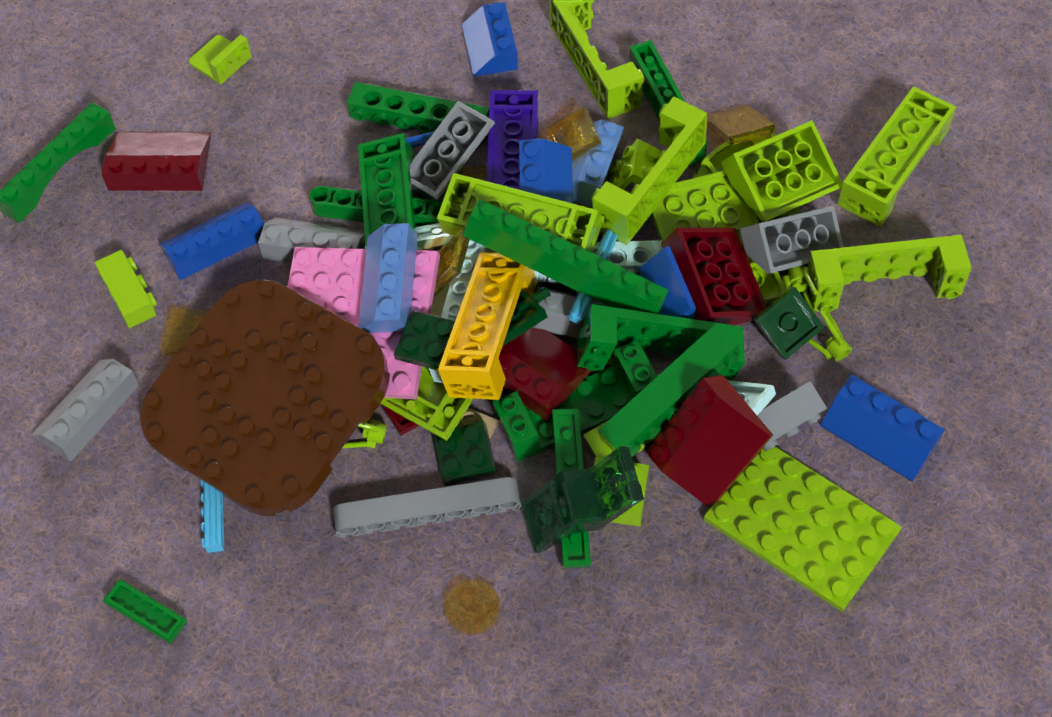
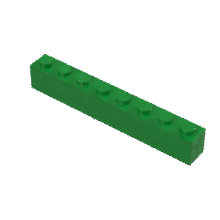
(562, 260)

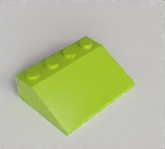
(783, 172)

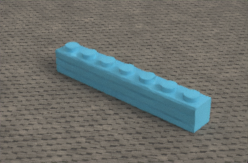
(213, 519)

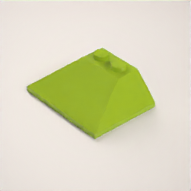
(432, 408)

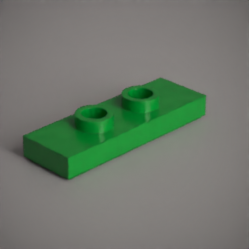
(145, 611)

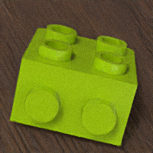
(221, 57)
(633, 164)

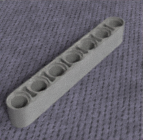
(426, 506)

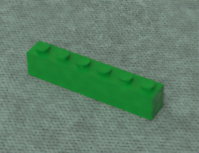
(669, 390)

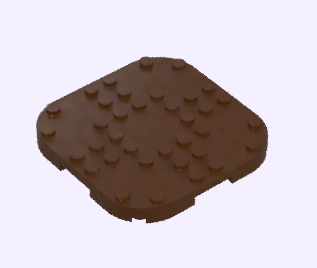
(265, 396)

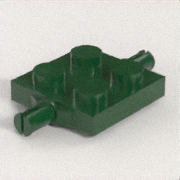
(527, 313)

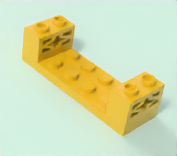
(472, 353)

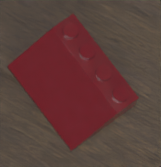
(156, 161)
(716, 274)
(541, 370)
(709, 440)

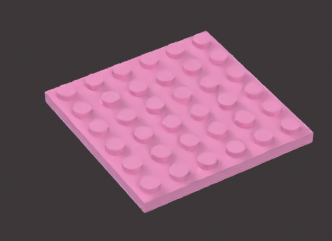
(336, 281)

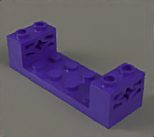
(515, 120)

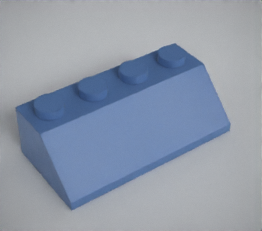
(592, 167)
(388, 279)

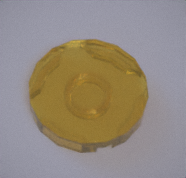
(473, 615)

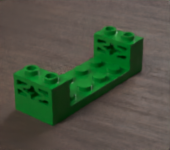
(386, 183)
(615, 327)
(596, 398)

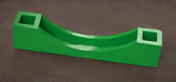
(27, 186)

